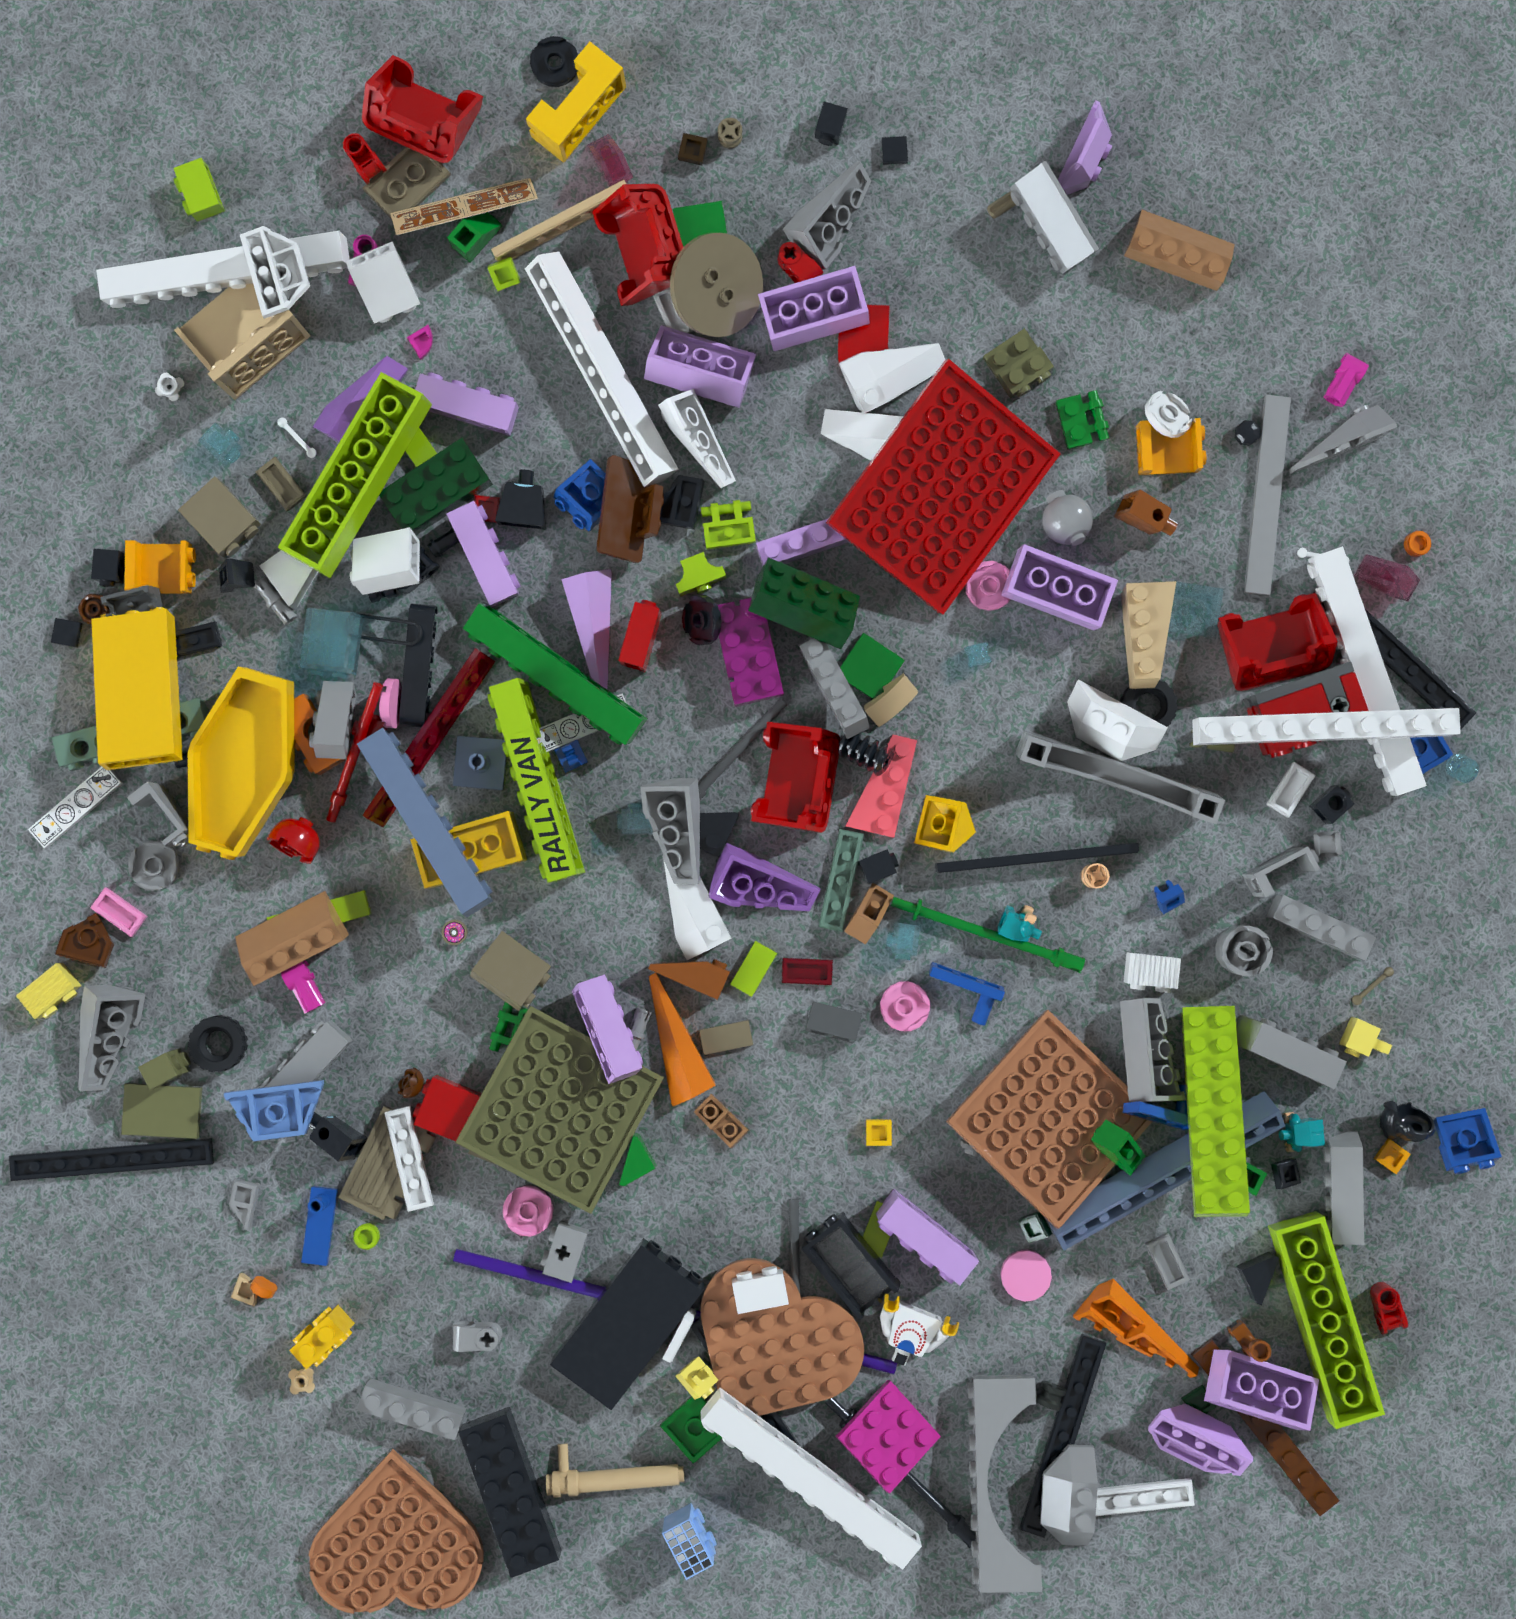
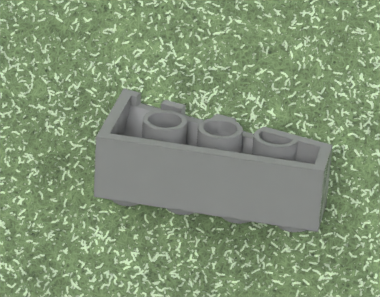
(1345, 1188)

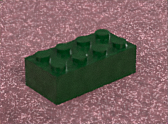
(435, 487)
(804, 603)

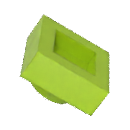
(504, 274)

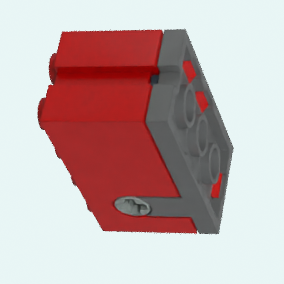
(1322, 692)

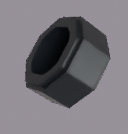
(1247, 432)

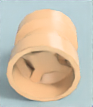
(1099, 876)

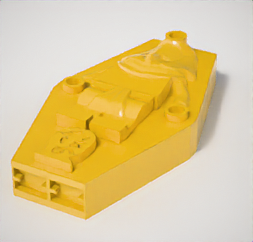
(240, 762)

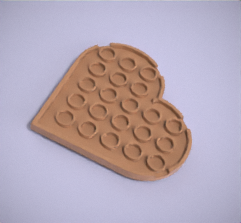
(782, 1352)
(395, 1542)

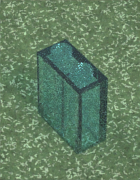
(331, 642)

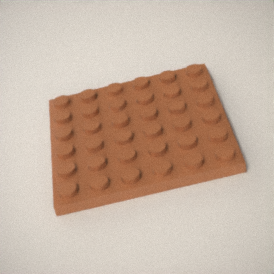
(1039, 1116)

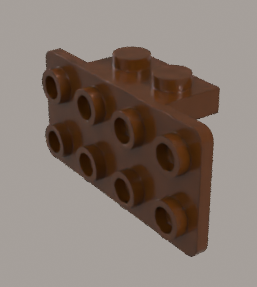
(627, 512)

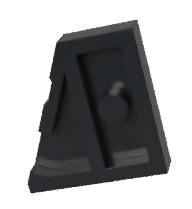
(682, 502)
(715, 830)

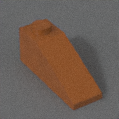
(698, 975)

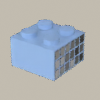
(689, 1541)

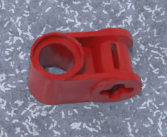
(364, 160)
(801, 266)
(1388, 1312)

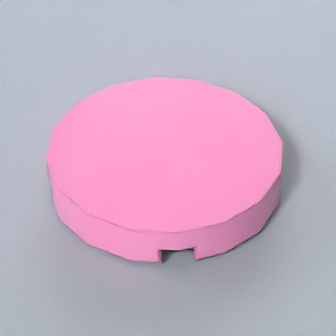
(981, 589)
(390, 703)
(898, 1009)
(534, 1214)
(1026, 1275)

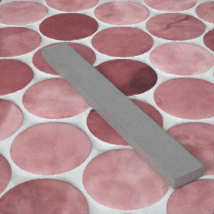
(1267, 495)

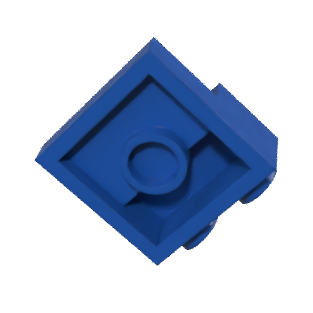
(582, 495)
(1467, 1141)

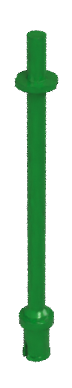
(1056, 956)

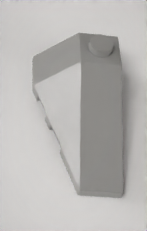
(104, 1023)

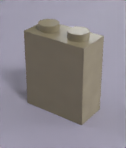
(220, 517)
(511, 971)

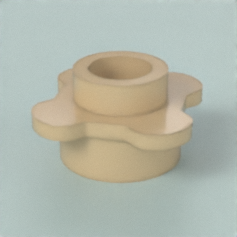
(307, 1375)

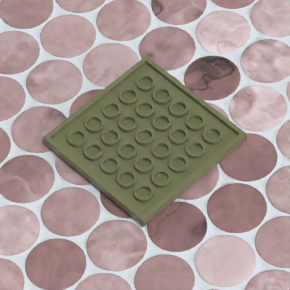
(555, 1113)

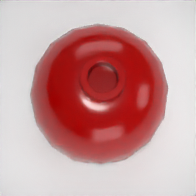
(295, 839)

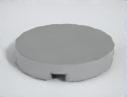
(153, 865)

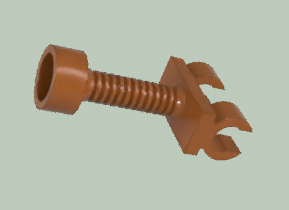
(1252, 1347)

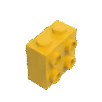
(316, 1342)

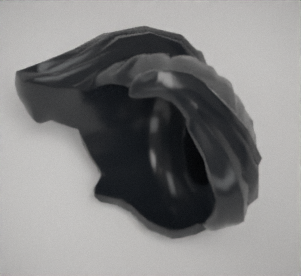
(1406, 1122)

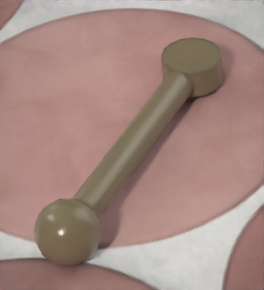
(1357, 999)

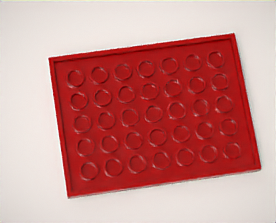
(943, 487)

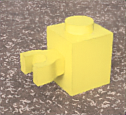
(1362, 1038)
(697, 1378)

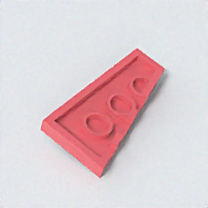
(884, 794)

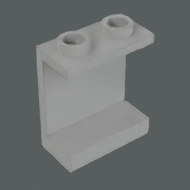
(156, 792)
(1256, 877)

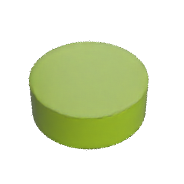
(366, 1236)

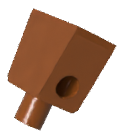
(1145, 513)

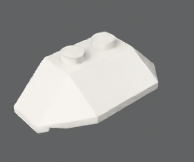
(274, 269)
(1111, 724)

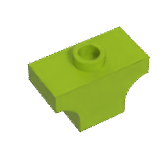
(699, 575)

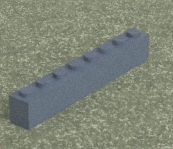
(425, 822)

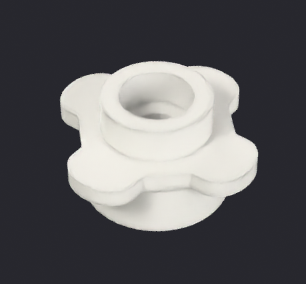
(162, 386)

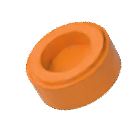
(1417, 543)
(263, 1287)

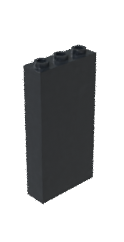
(628, 1323)

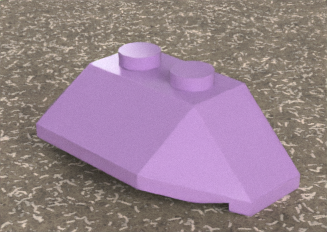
(1087, 152)
(1200, 1440)

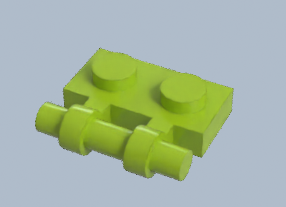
(728, 532)

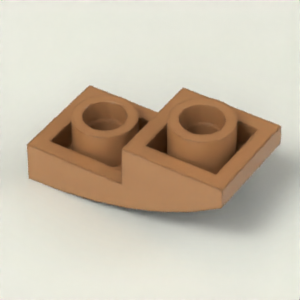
(721, 1121)

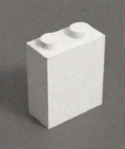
(383, 283)
(385, 561)

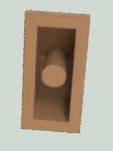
(869, 913)

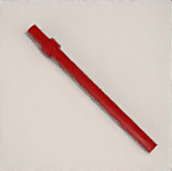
(339, 795)

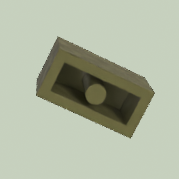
(165, 1068)

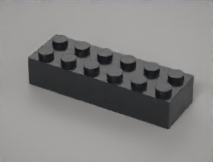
(510, 1492)

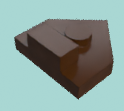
(86, 943)

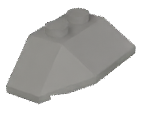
(1070, 1495)

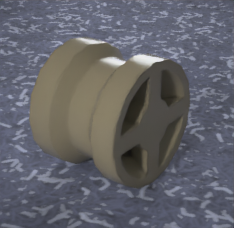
(730, 127)

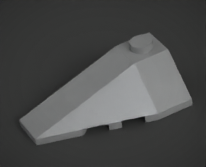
(822, 220)
(1360, 429)
(675, 818)

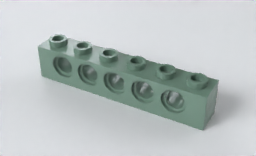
(69, 745)

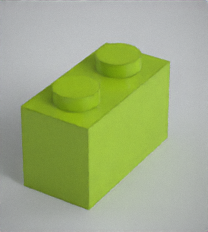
(198, 190)

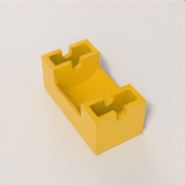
(598, 88)
(488, 841)

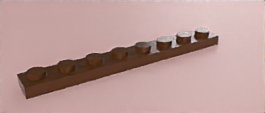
(1280, 1448)

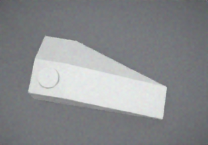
(885, 374)
(690, 425)
(858, 430)
(695, 918)

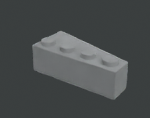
(1288, 1051)
(1148, 1053)

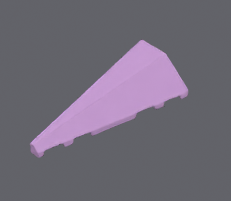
(590, 606)

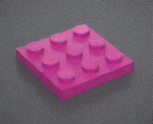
(888, 1436)

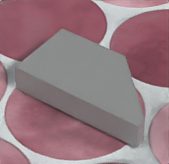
(243, 1201)

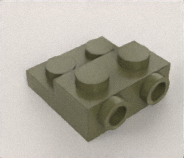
(1019, 364)

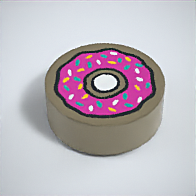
(454, 932)

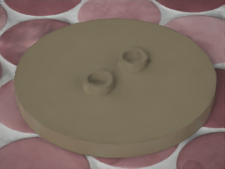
(716, 284)

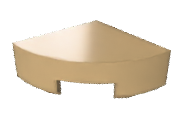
(243, 1292)

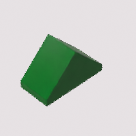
(638, 1161)

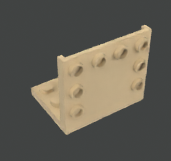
(238, 341)

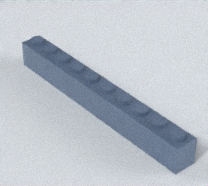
(1155, 1177)

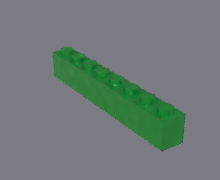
(555, 674)

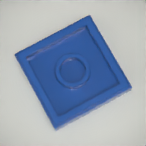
(1430, 751)

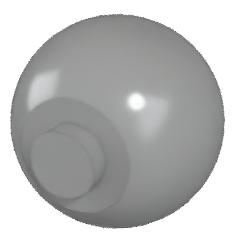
(1067, 518)

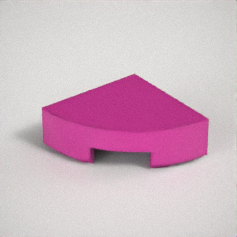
(421, 341)

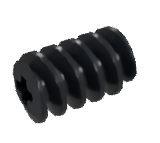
(865, 753)

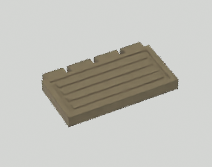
(375, 1174)

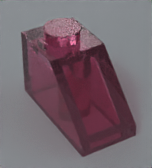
(610, 160)
(1388, 577)

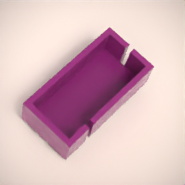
(748, 654)

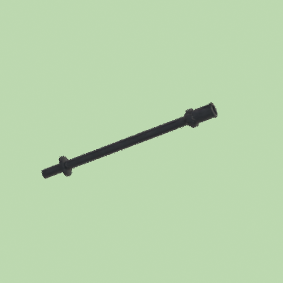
(955, 1523)

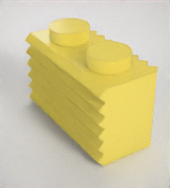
(49, 991)

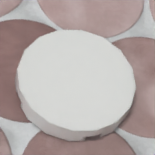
(1168, 414)

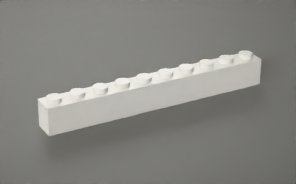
(209, 271)
(601, 368)
(1358, 645)
(1326, 726)
(810, 1478)

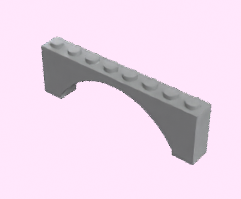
(1157, 787)
(999, 1562)

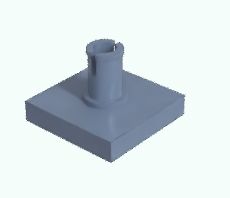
(479, 763)

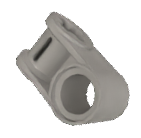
(1327, 844)
(472, 1336)

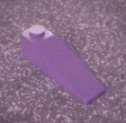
(341, 411)
(752, 881)

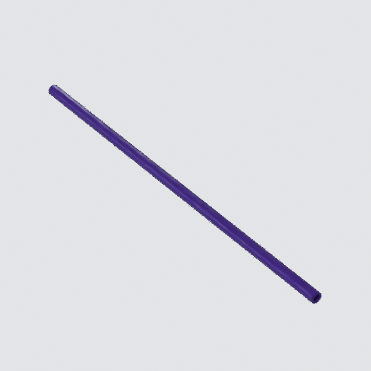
(595, 1290)

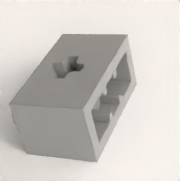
(564, 1266)

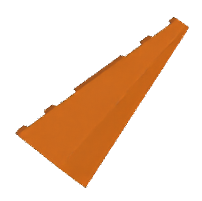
(683, 1064)
(1119, 1313)

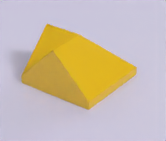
(944, 824)

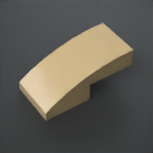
(891, 701)

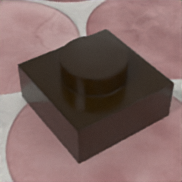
(692, 149)

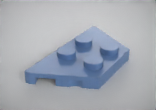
(276, 1109)

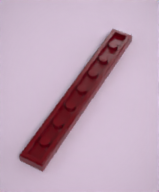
(435, 727)

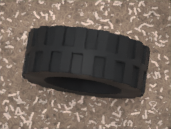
(1163, 693)
(198, 1047)

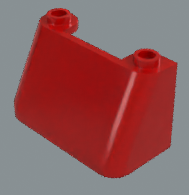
(415, 114)
(646, 237)
(1278, 644)
(798, 777)

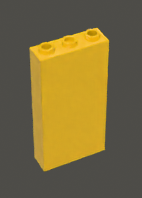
(136, 689)

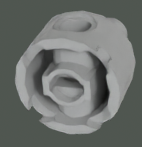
(1243, 950)

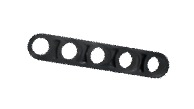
(417, 662)

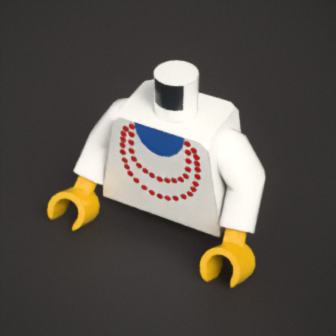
(912, 1329)

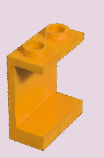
(1170, 455)
(160, 566)

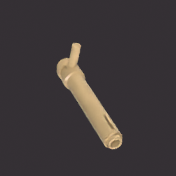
(575, 1482)

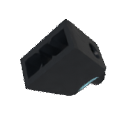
(522, 503)
(336, 1137)

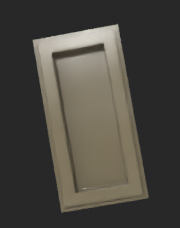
(281, 484)
(726, 1037)

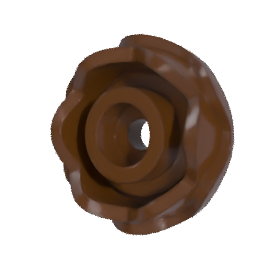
(87, 605)
(411, 1083)

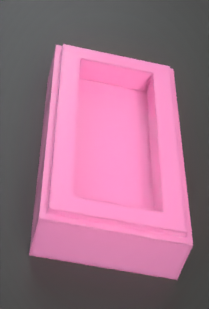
(118, 912)

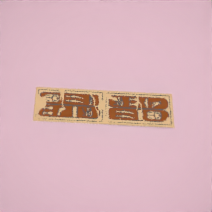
(463, 206)

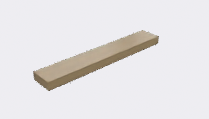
(553, 226)

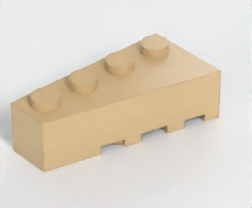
(1146, 627)

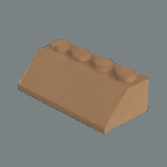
(1180, 250)
(290, 938)

